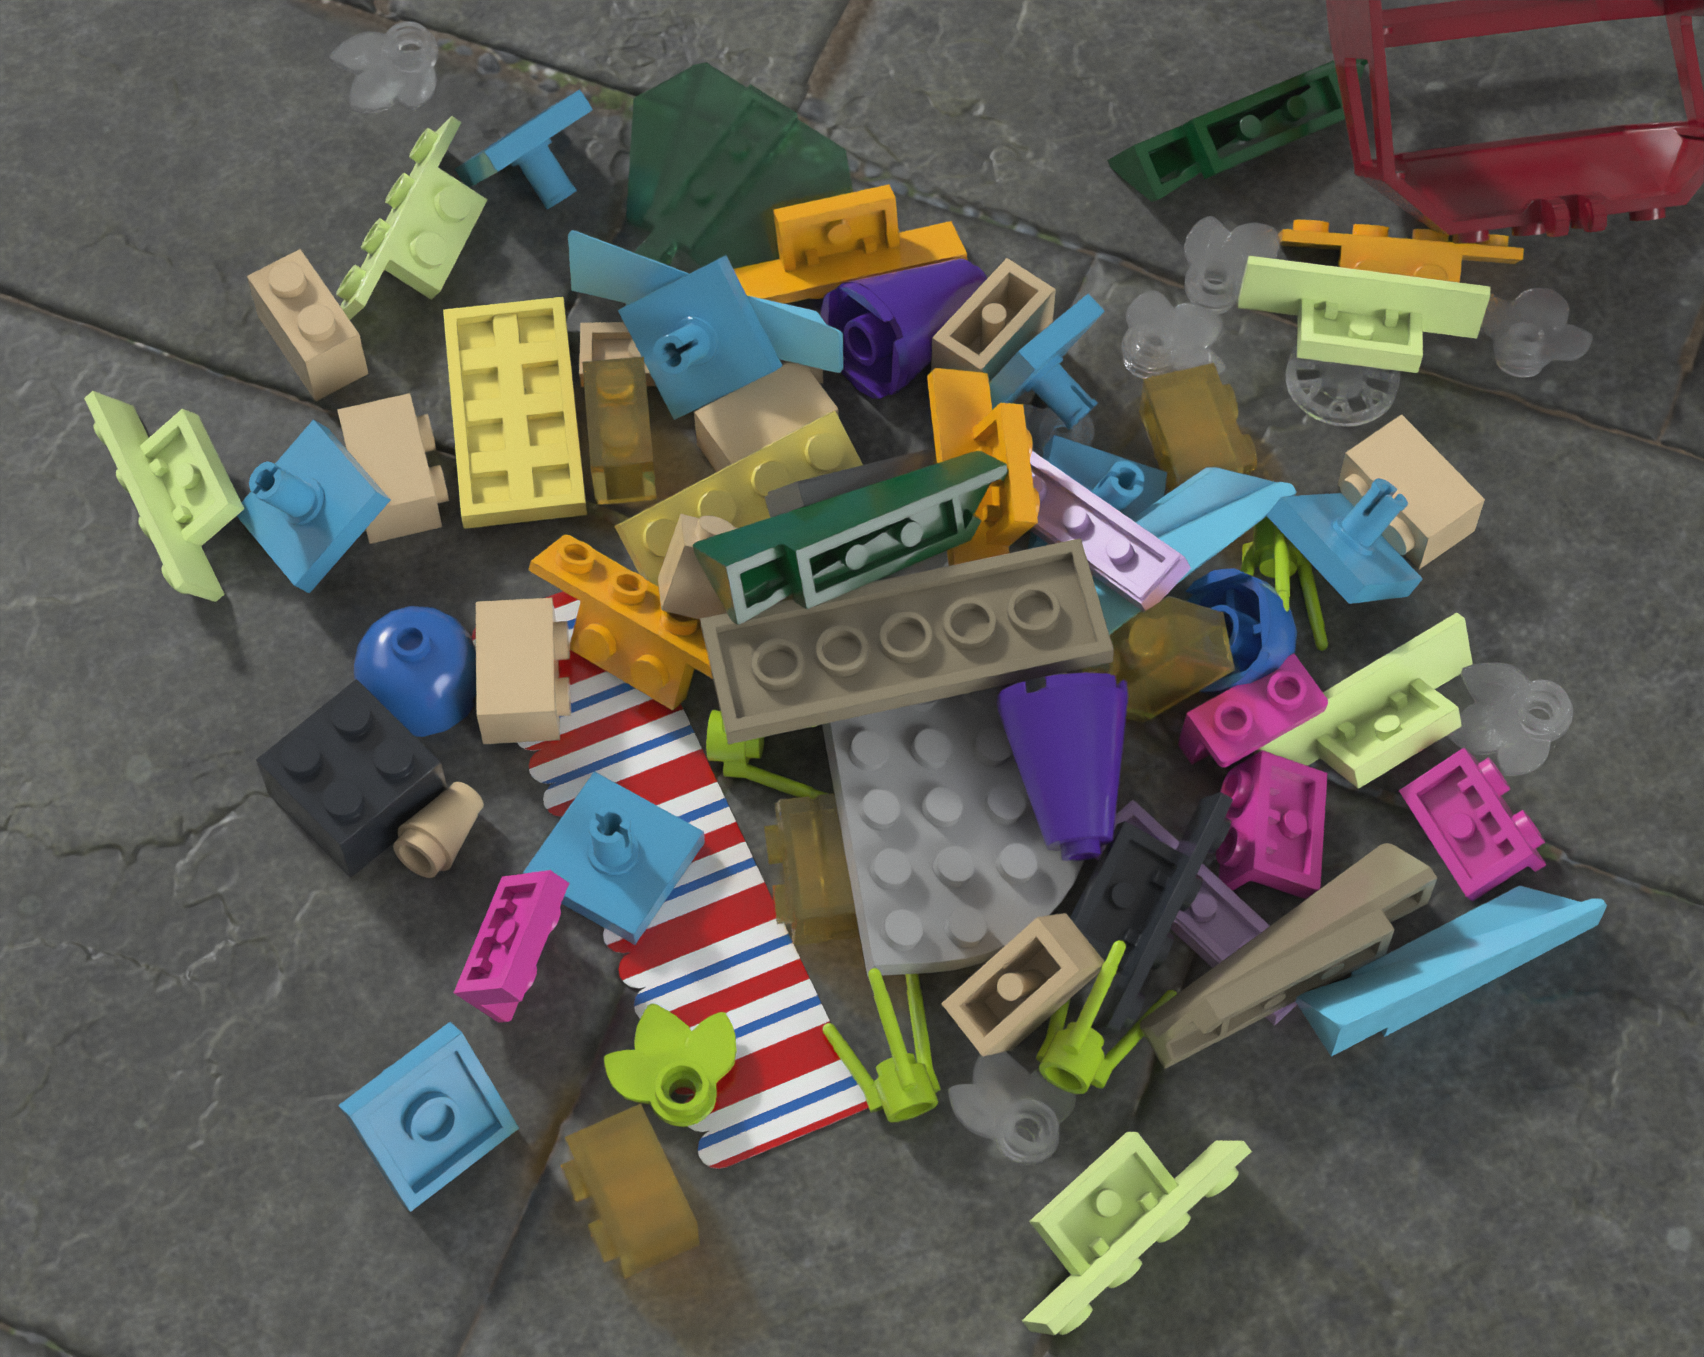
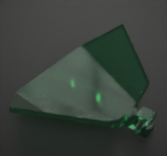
(717, 164)

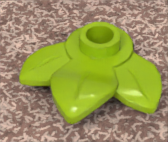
(671, 1058)

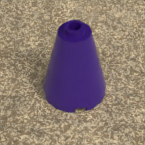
(893, 319)
(1069, 756)

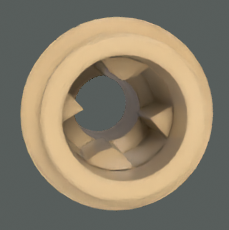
(437, 832)

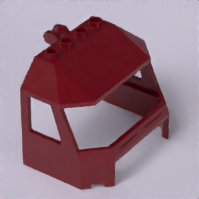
(1524, 181)

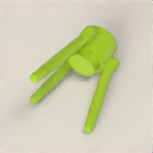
(1279, 560)
(737, 757)
(1074, 1055)
(903, 1085)

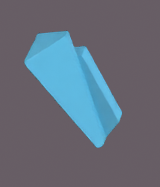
(624, 276)
(1199, 523)
(1445, 965)

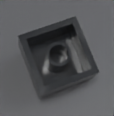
(351, 777)

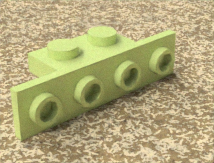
(423, 230)
(1362, 313)
(174, 485)
(1385, 708)
(1115, 1216)

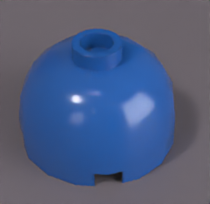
(1255, 621)
(419, 668)

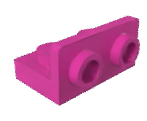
(1252, 715)
(1472, 824)
(1274, 825)
(511, 942)

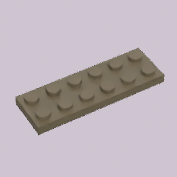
(908, 641)

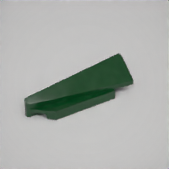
(1235, 132)
(848, 538)

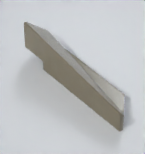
(1302, 951)

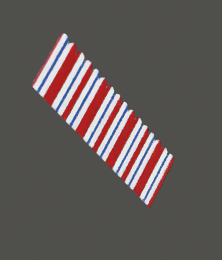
(717, 930)

